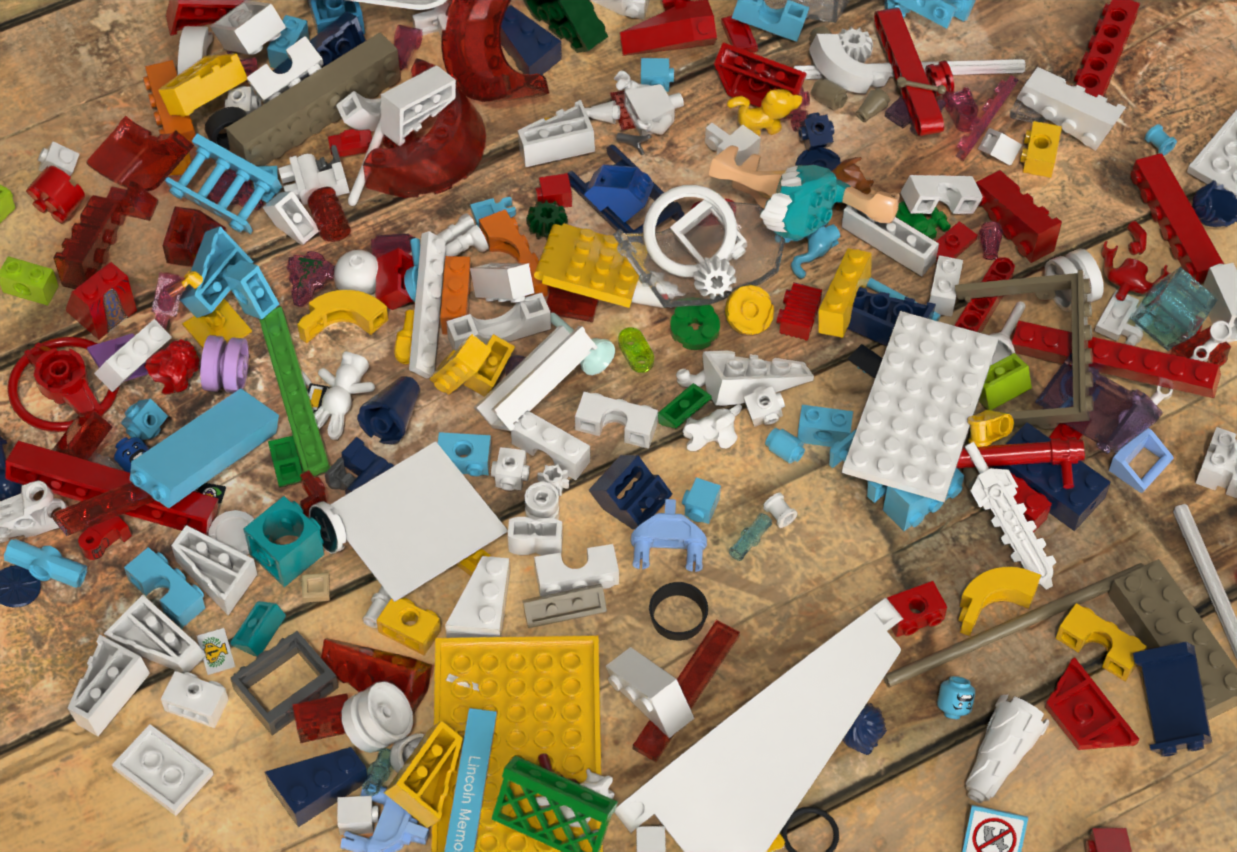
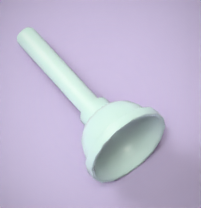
(599, 358)

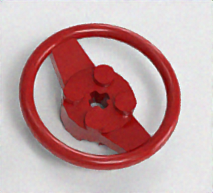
(68, 387)

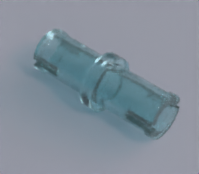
(750, 537)
(377, 773)

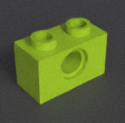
(28, 280)

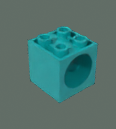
(286, 560)

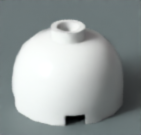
(356, 271)

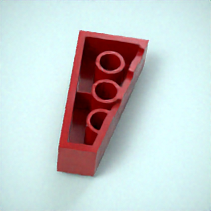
(1020, 219)

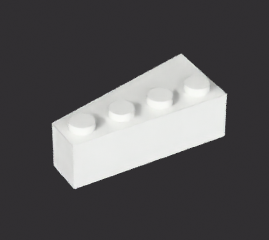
(1070, 107)

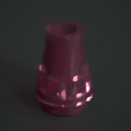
(990, 238)

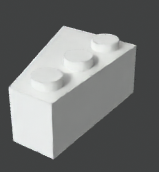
(214, 567)

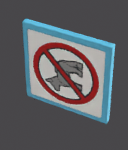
(994, 831)

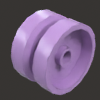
(224, 364)

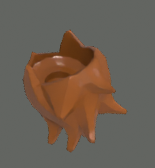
(852, 175)

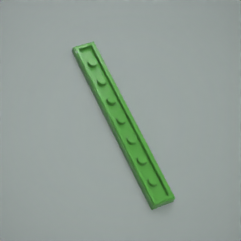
(294, 393)

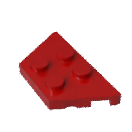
(1087, 713)

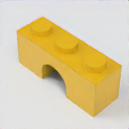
(460, 365)
(1084, 626)

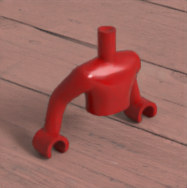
(1129, 276)

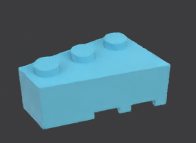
(214, 258)
(909, 508)

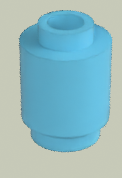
(785, 445)

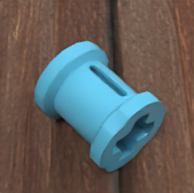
(1160, 139)

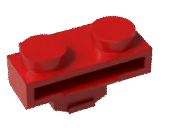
(351, 142)

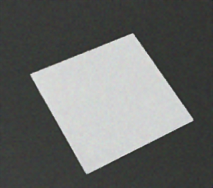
(416, 521)

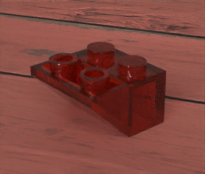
(186, 234)

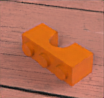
(455, 289)

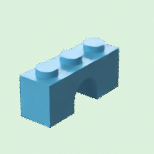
(783, 22)
(151, 572)

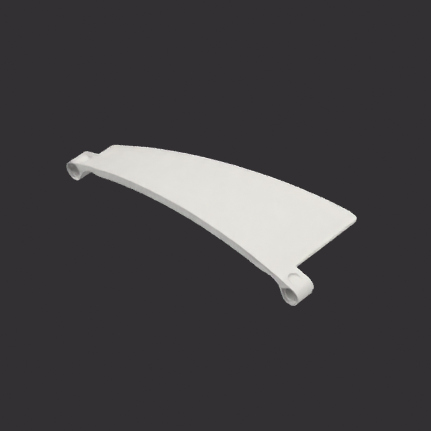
(760, 762)

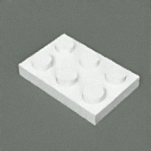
(162, 769)

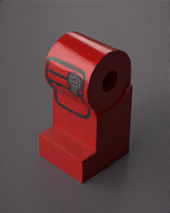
(100, 536)

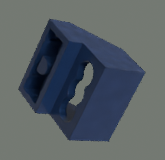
(646, 492)

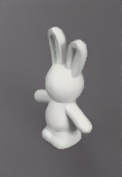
(338, 398)

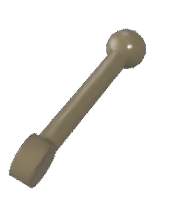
(902, 82)

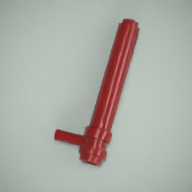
(1055, 452)

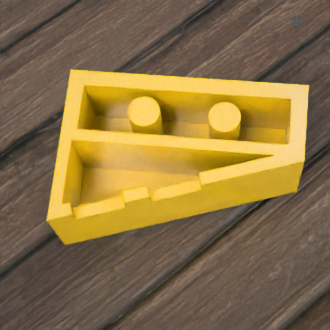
(426, 775)

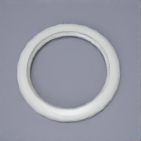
(677, 193)

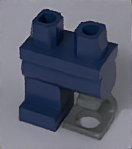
(359, 461)

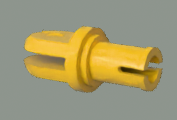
(404, 339)

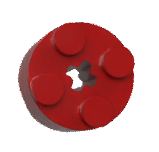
(55, 193)

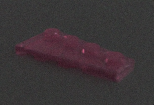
(980, 124)

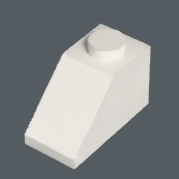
(291, 217)

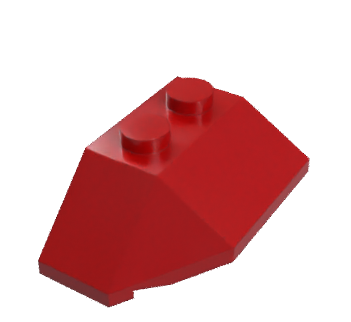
(754, 75)

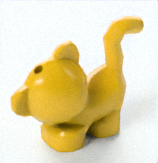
(774, 106)

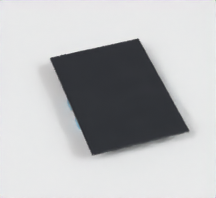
(866, 360)

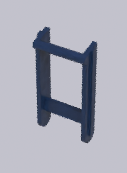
(671, 210)

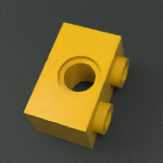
(1041, 149)
(490, 370)
(417, 636)

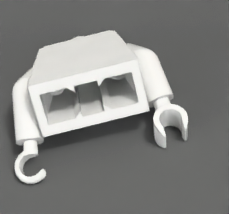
(648, 105)

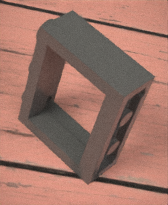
(271, 660)

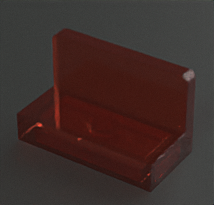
(572, 305)

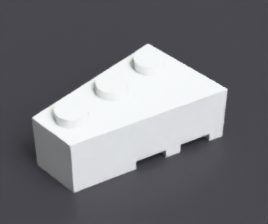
(415, 100)
(558, 137)
(483, 601)
(155, 637)
(107, 685)
(650, 690)

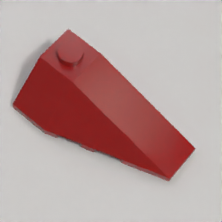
(679, 27)

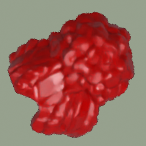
(173, 366)

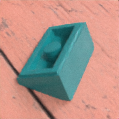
(258, 628)

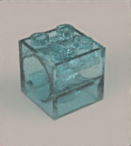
(1174, 309)

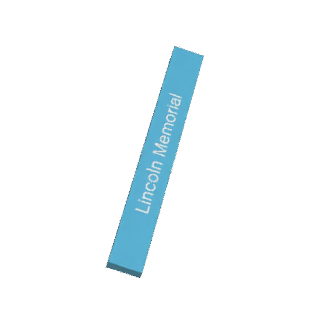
(471, 781)

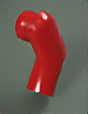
(1140, 235)

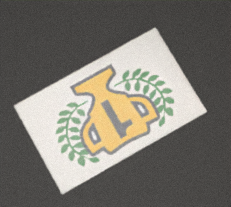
(217, 651)

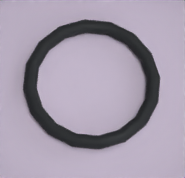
(811, 810)

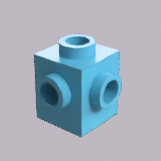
(144, 419)

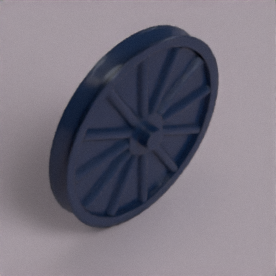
(18, 587)

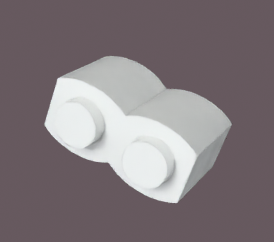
(533, 536)

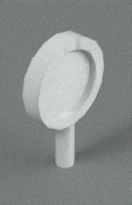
(229, 529)

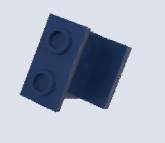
(1175, 698)

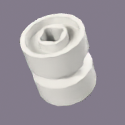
(541, 501)

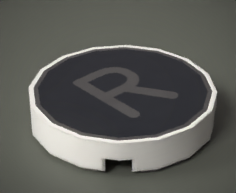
(331, 526)

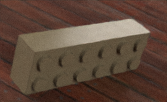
(1165, 617)

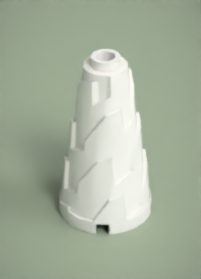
(1008, 738)

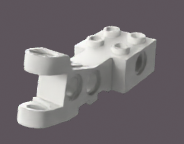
(28, 517)

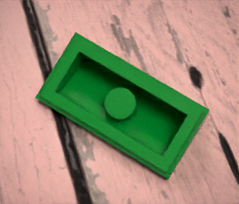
(683, 406)

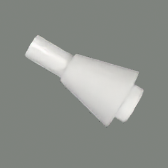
(605, 112)

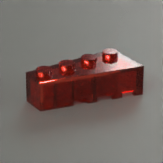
(89, 241)

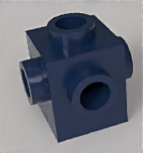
(816, 131)

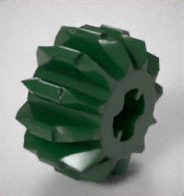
(544, 216)

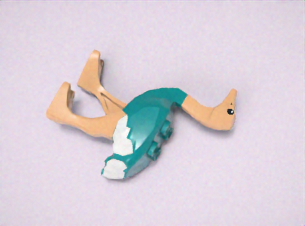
(801, 197)

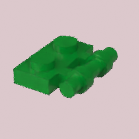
(920, 223)

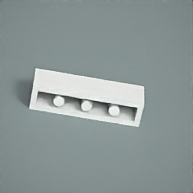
(893, 239)

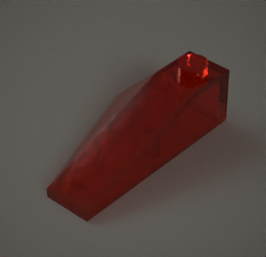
(367, 666)

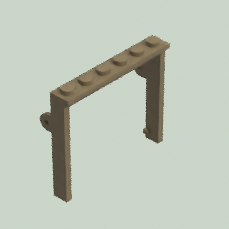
(1045, 289)

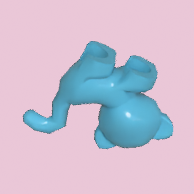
(818, 245)

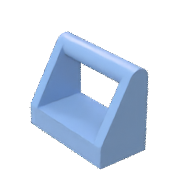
(1120, 462)

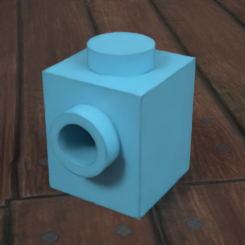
(656, 72)
(701, 500)

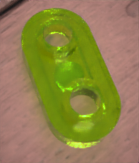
(636, 352)

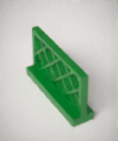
(559, 793)

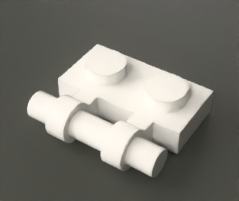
(1116, 318)

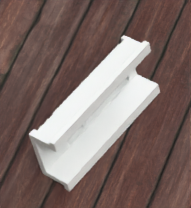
(534, 377)

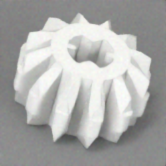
(856, 44)
(721, 270)

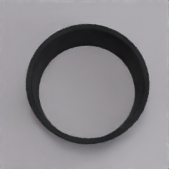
(678, 589)

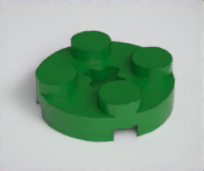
(695, 339)

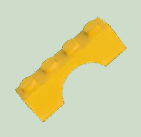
(838, 302)

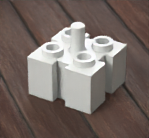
(1220, 463)

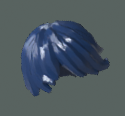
(1215, 205)
(866, 730)

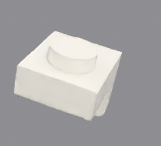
(58, 156)

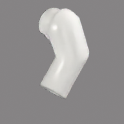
(685, 379)

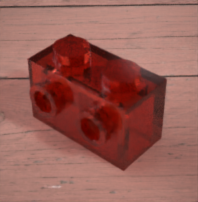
(319, 718)

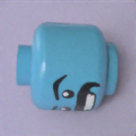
(956, 697)

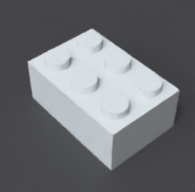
(248, 27)

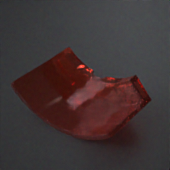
(137, 156)

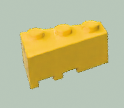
(202, 83)

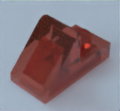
(135, 201)

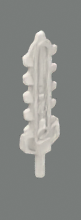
(995, 491)

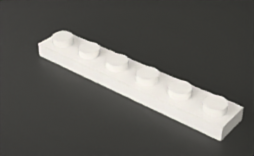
(427, 305)

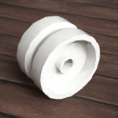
(1071, 263)
(377, 717)

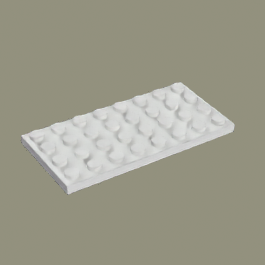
(920, 406)

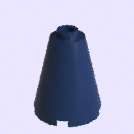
(390, 410)

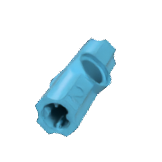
(45, 563)

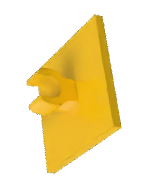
(221, 322)

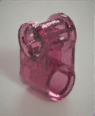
(961, 108)

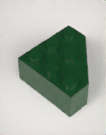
(570, 20)

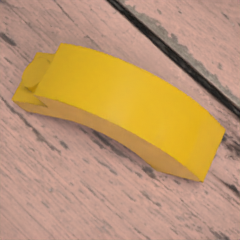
(342, 307)
(995, 585)

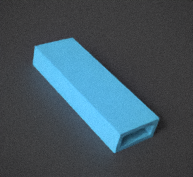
(203, 448)

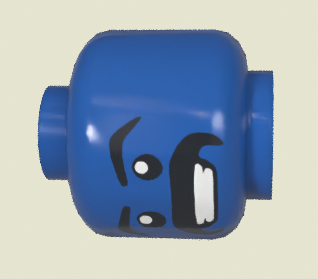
(129, 450)

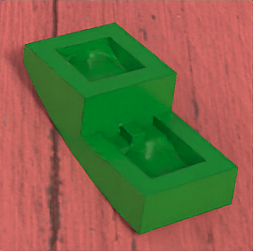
(285, 461)

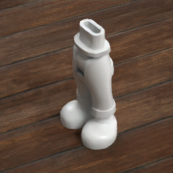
(457, 242)

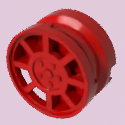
(940, 75)

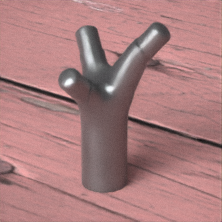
(633, 140)

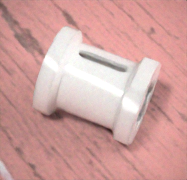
(780, 510)

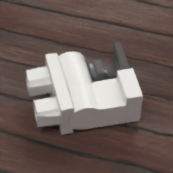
(314, 174)

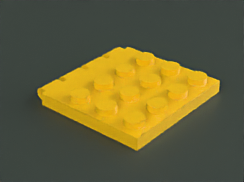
(586, 265)

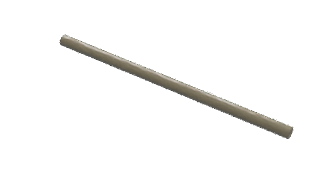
(1003, 630)

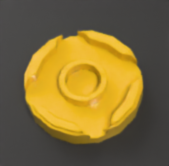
(749, 310)

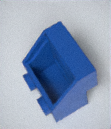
(619, 188)

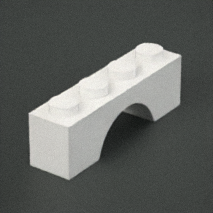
(521, 321)

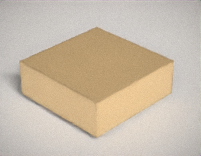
(315, 587)

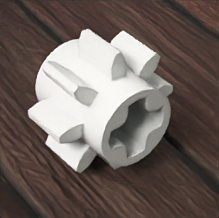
(555, 477)

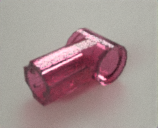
(406, 41)

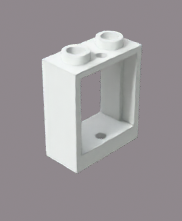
(694, 217)

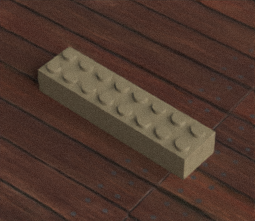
(313, 102)

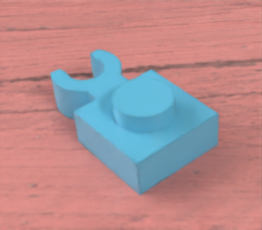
(488, 207)

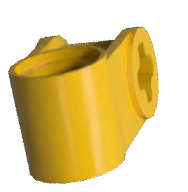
(989, 427)

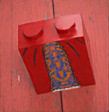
(102, 301)

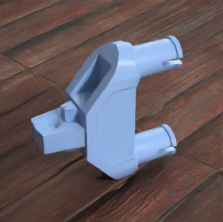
(668, 531)
(392, 830)

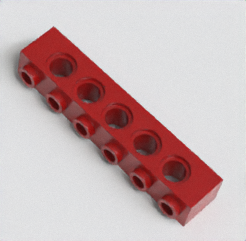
(1106, 46)

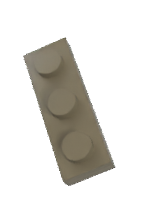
(564, 605)

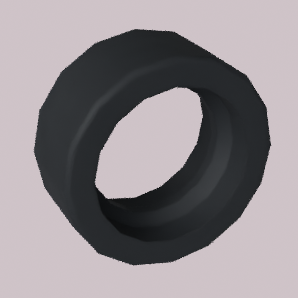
(221, 120)

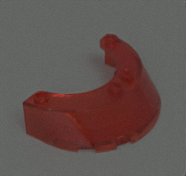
(475, 54)
(437, 159)

